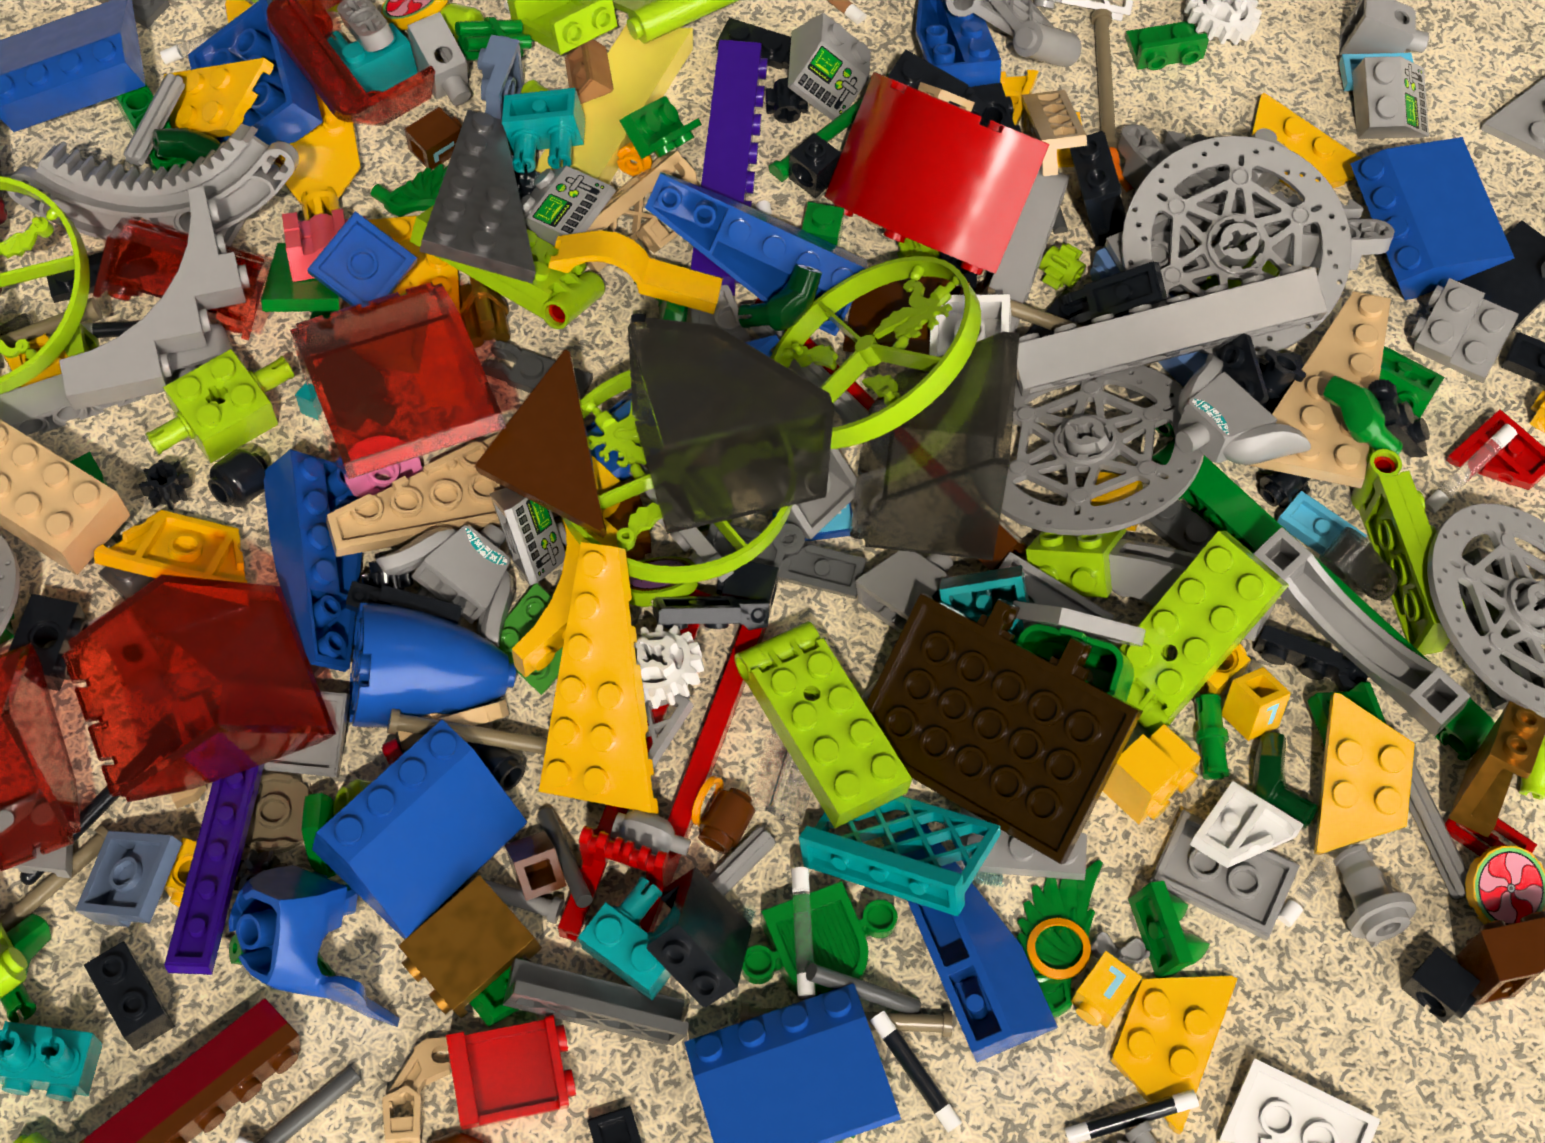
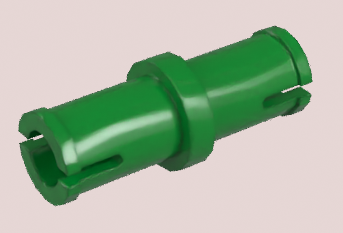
(1212, 737)

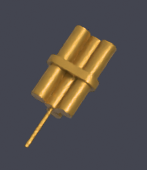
(483, 313)

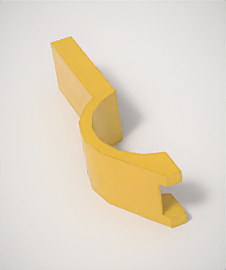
(652, 276)

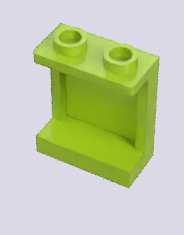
(563, 23)

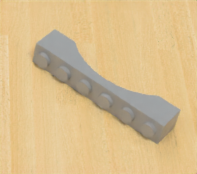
(1404, 675)

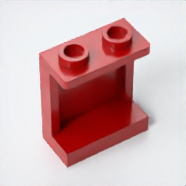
(510, 1072)

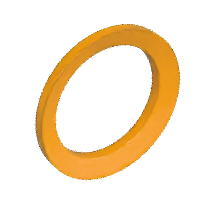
(1058, 974)

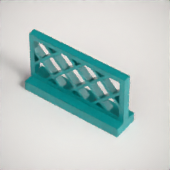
(896, 874)

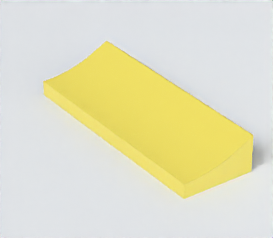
(639, 77)

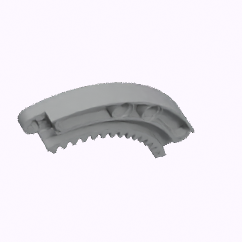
(1145, 152)
(95, 199)

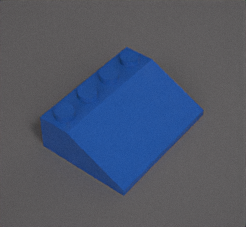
(69, 64)
(285, 99)
(1437, 213)
(420, 830)
(794, 1074)

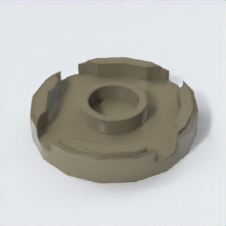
(280, 824)

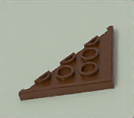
(548, 451)

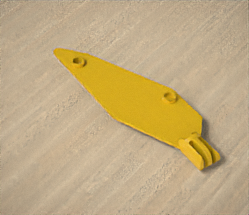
(325, 154)

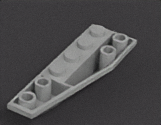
(1150, 570)

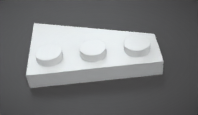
(1287, 1110)

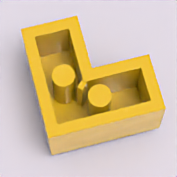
(1151, 774)

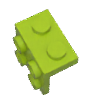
(1076, 560)

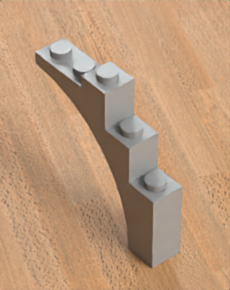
(139, 358)

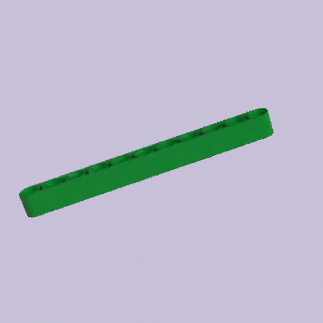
(1232, 510)

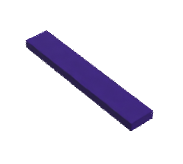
(213, 874)

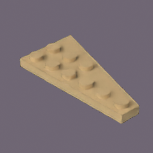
(1350, 351)
(439, 496)

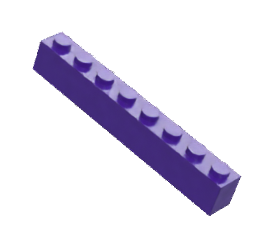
(731, 132)

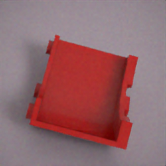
(935, 173)

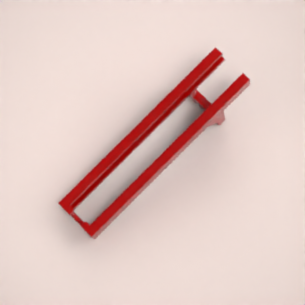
(599, 846)

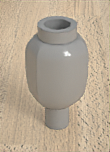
(649, 831)

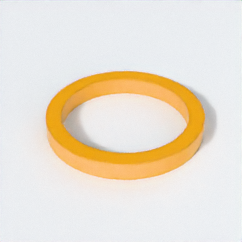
(701, 796)

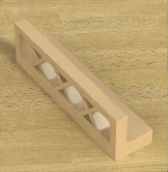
(1054, 121)
(632, 194)

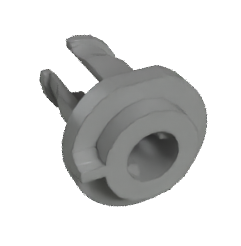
(1377, 908)

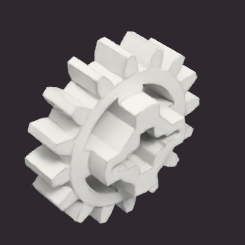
(1224, 18)
(661, 663)

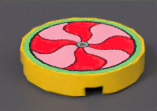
(409, 11)
(1505, 884)

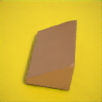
(589, 71)

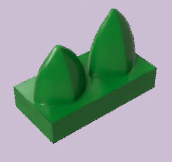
(1158, 921)

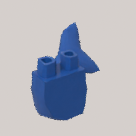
(280, 930)

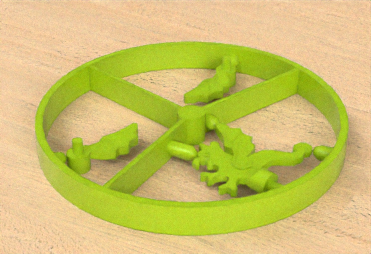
(17, 245)
(869, 353)
(622, 438)

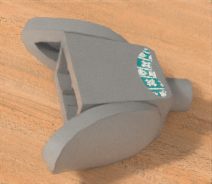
(1229, 422)
(461, 570)

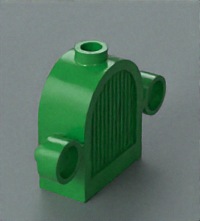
(836, 937)

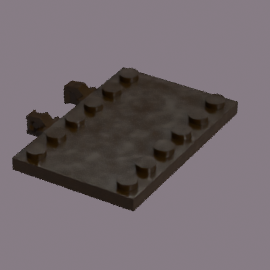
(1001, 724)

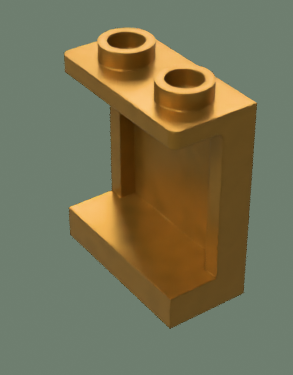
(1506, 751)
(466, 946)

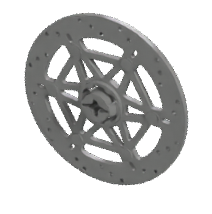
(1242, 228)
(1091, 445)
(1519, 599)

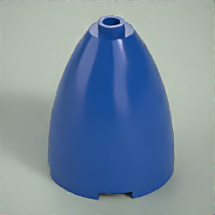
(420, 666)

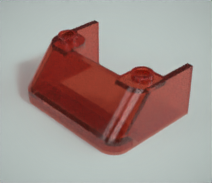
(303, 32)
(148, 256)

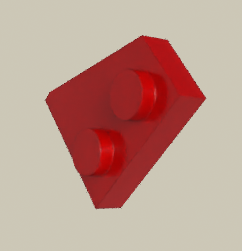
(1517, 464)

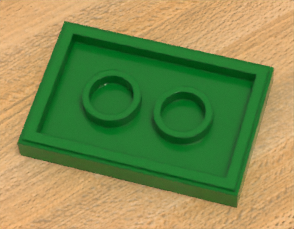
(300, 296)

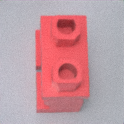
(308, 239)

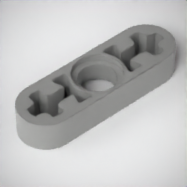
(366, 24)

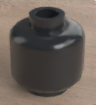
(237, 478)

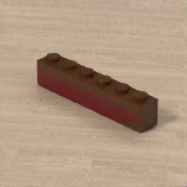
(207, 1082)

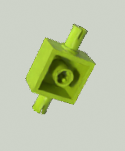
(220, 405)

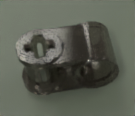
(1359, 565)

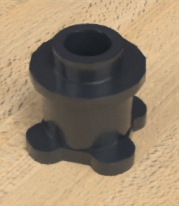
(1280, 373)
(1282, 487)

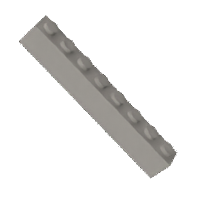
(1169, 330)

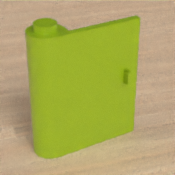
(658, 17)

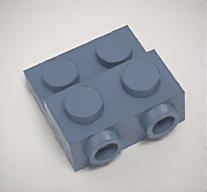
(501, 72)
(128, 878)

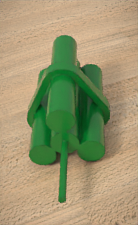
(476, 35)

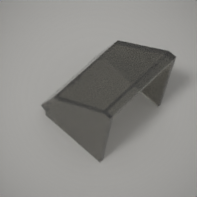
(724, 425)
(944, 471)

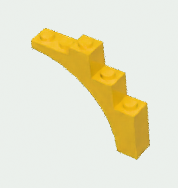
(548, 634)

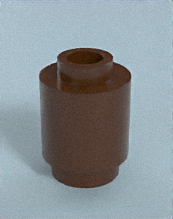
(726, 820)

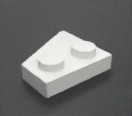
(1243, 827)

